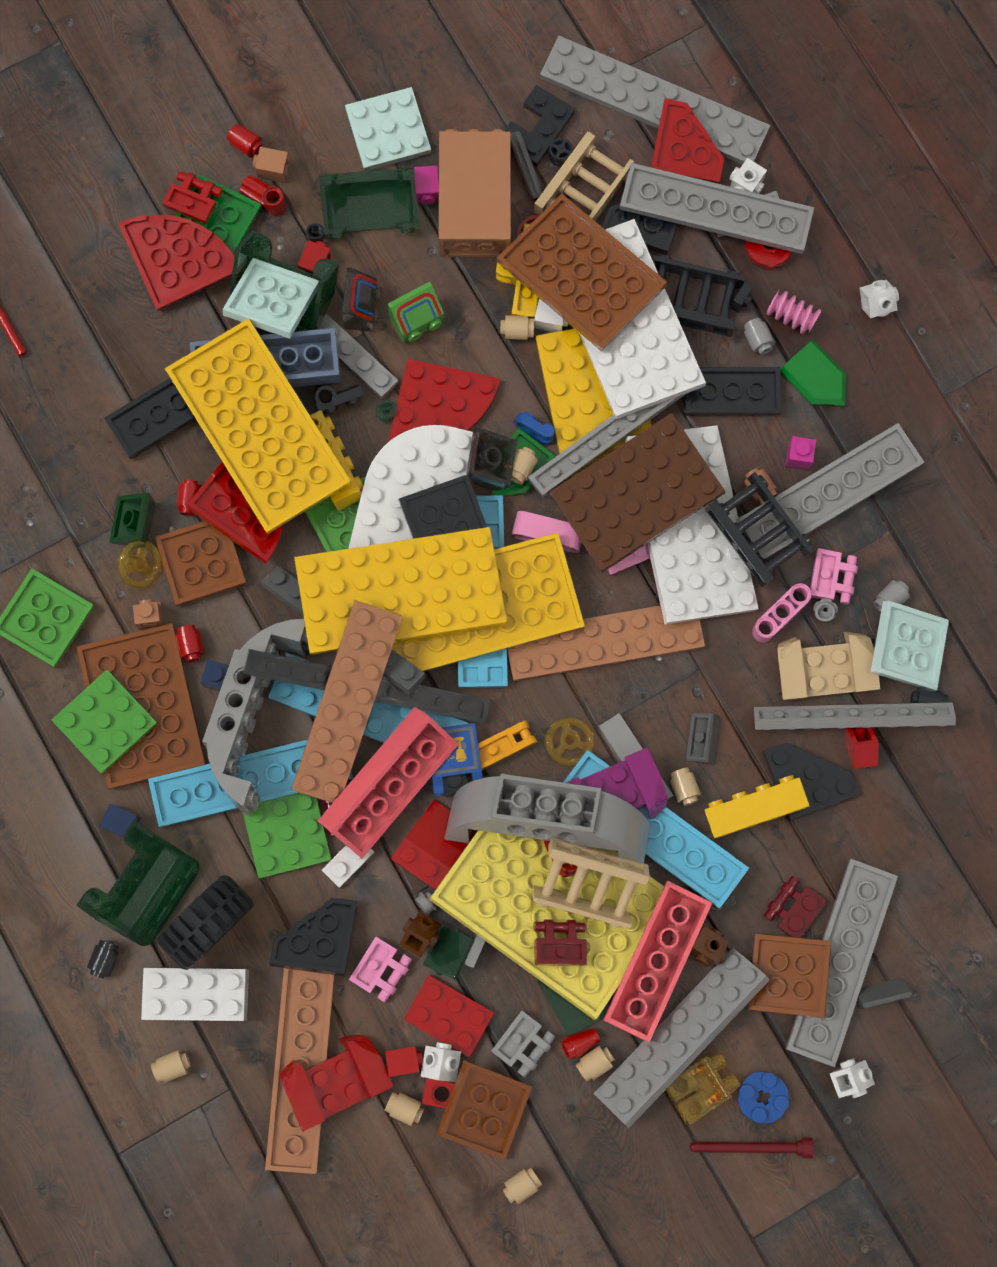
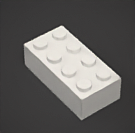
(195, 994)

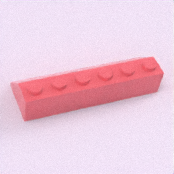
(388, 782)
(657, 961)

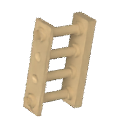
(572, 167)
(599, 861)

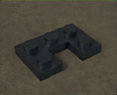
(553, 119)

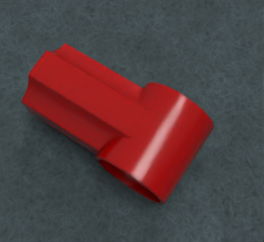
(263, 194)

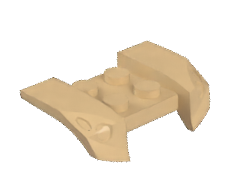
(827, 668)

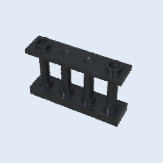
(699, 318)
(748, 551)

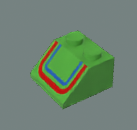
(416, 313)

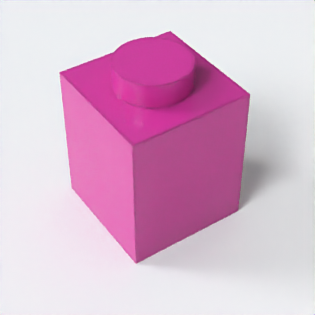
(427, 184)
(800, 453)

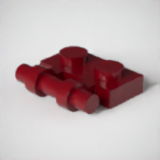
(800, 914)
(560, 952)

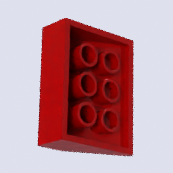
(424, 849)

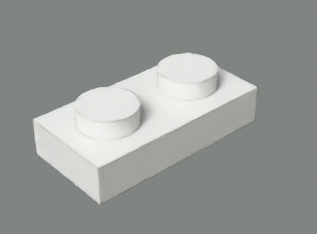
(345, 865)

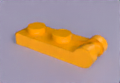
(504, 745)

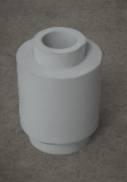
(759, 336)
(894, 592)

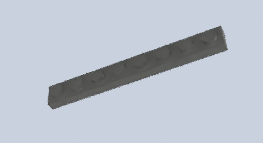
(397, 670)

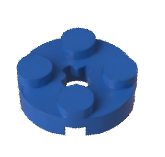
(777, 1101)

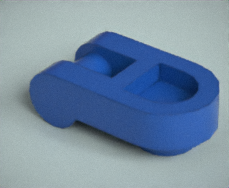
(541, 433)

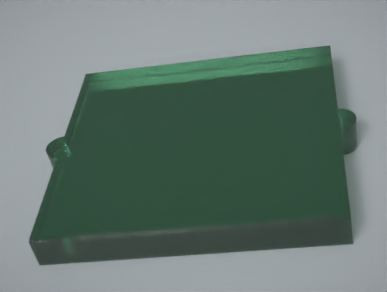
(449, 952)

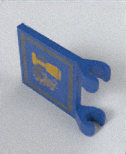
(463, 759)

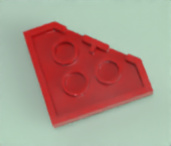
(685, 145)

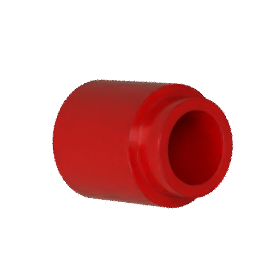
(244, 140)
(185, 493)
(189, 643)

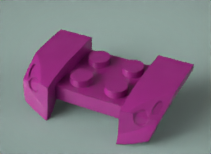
(633, 781)

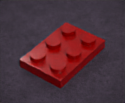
(448, 1016)

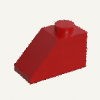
(862, 747)

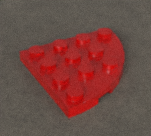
(176, 256)
(441, 397)
(227, 510)

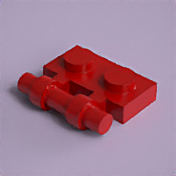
(190, 203)

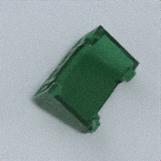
(369, 201)

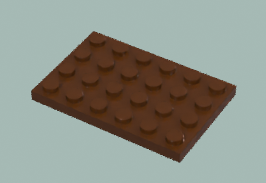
(637, 492)

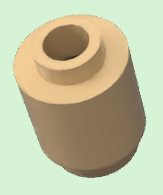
(517, 327)
(523, 465)
(685, 786)
(595, 1063)
(170, 1066)
(404, 1108)
(521, 1186)

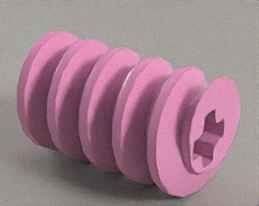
(793, 312)

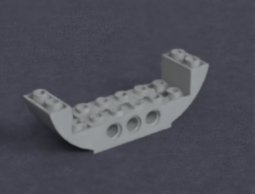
(237, 706)
(548, 810)

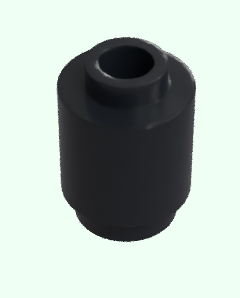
(925, 695)
(103, 959)

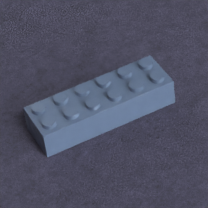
(305, 358)

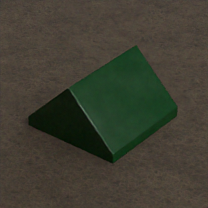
(132, 519)

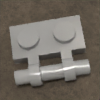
(517, 1038)

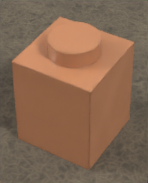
(271, 164)

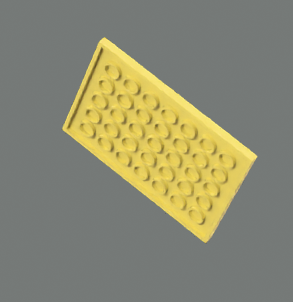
(494, 898)

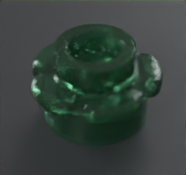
(382, 407)

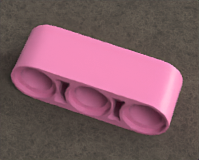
(532, 526)
(787, 603)

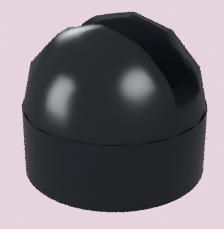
(315, 232)

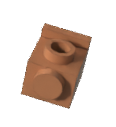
(148, 614)

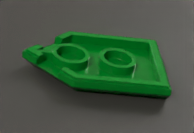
(816, 376)
(542, 454)

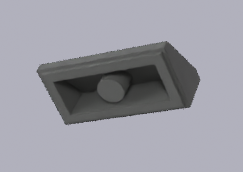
(703, 738)
(883, 993)

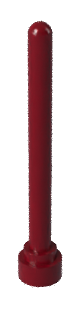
(802, 1147)

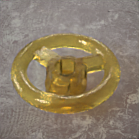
(128, 561)
(567, 732)

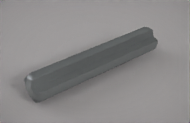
(525, 165)

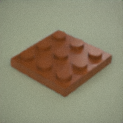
(199, 562)
(795, 973)
(484, 1110)

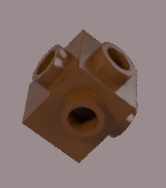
(420, 934)
(709, 947)

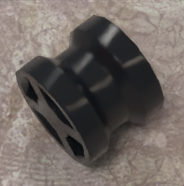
(558, 147)

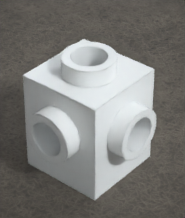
(748, 177)
(879, 298)
(441, 1062)
(852, 1078)

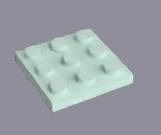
(388, 129)
(271, 298)
(909, 645)

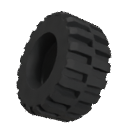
(205, 922)

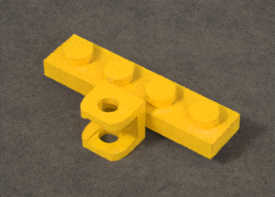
(524, 300)

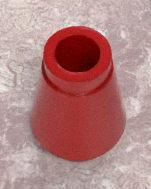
(579, 1043)

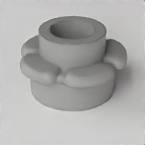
(821, 614)
(424, 902)

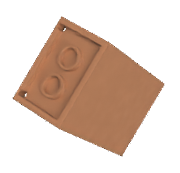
(474, 193)

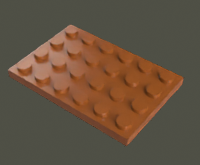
(581, 272)
(154, 674)

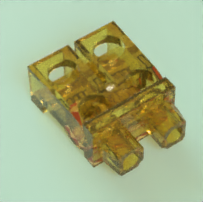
(709, 1088)

